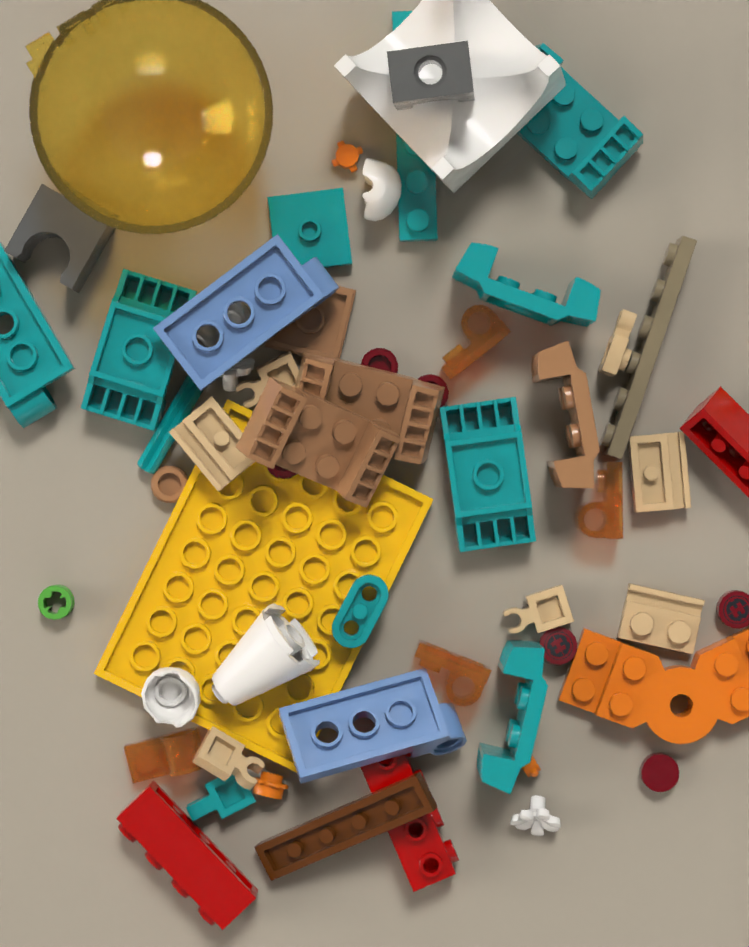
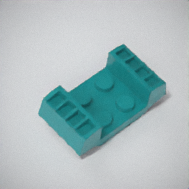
(581, 135)
(577, 307)
(131, 359)
(487, 474)
(501, 765)

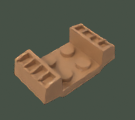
(381, 396)
(575, 397)
(318, 441)

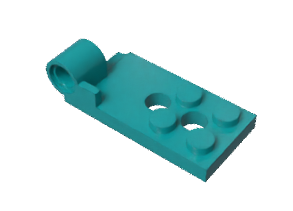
(29, 352)

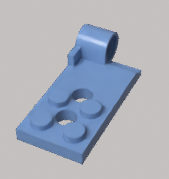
(273, 288)
(404, 720)

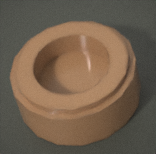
(168, 483)

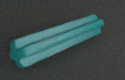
(162, 439)

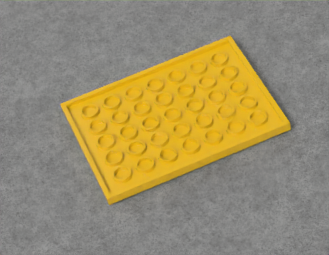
(236, 555)

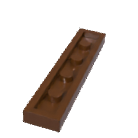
(346, 826)

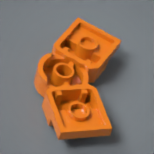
(636, 689)

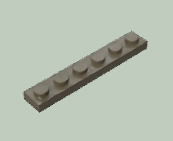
(652, 331)

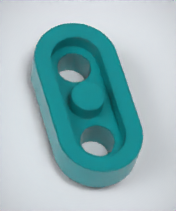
(360, 610)

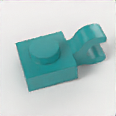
(224, 796)

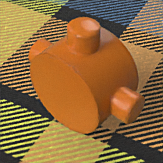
(347, 156)
(532, 768)

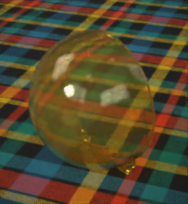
(150, 113)

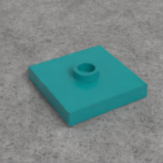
(313, 226)

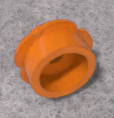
(270, 785)

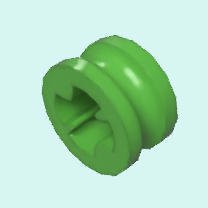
(62, 611)

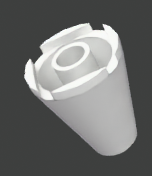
(265, 658)

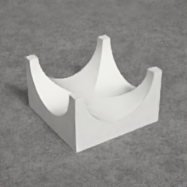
(508, 80)

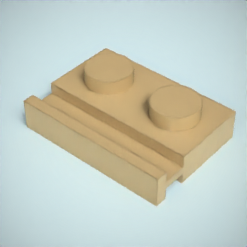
(211, 443)
(659, 472)
(660, 618)

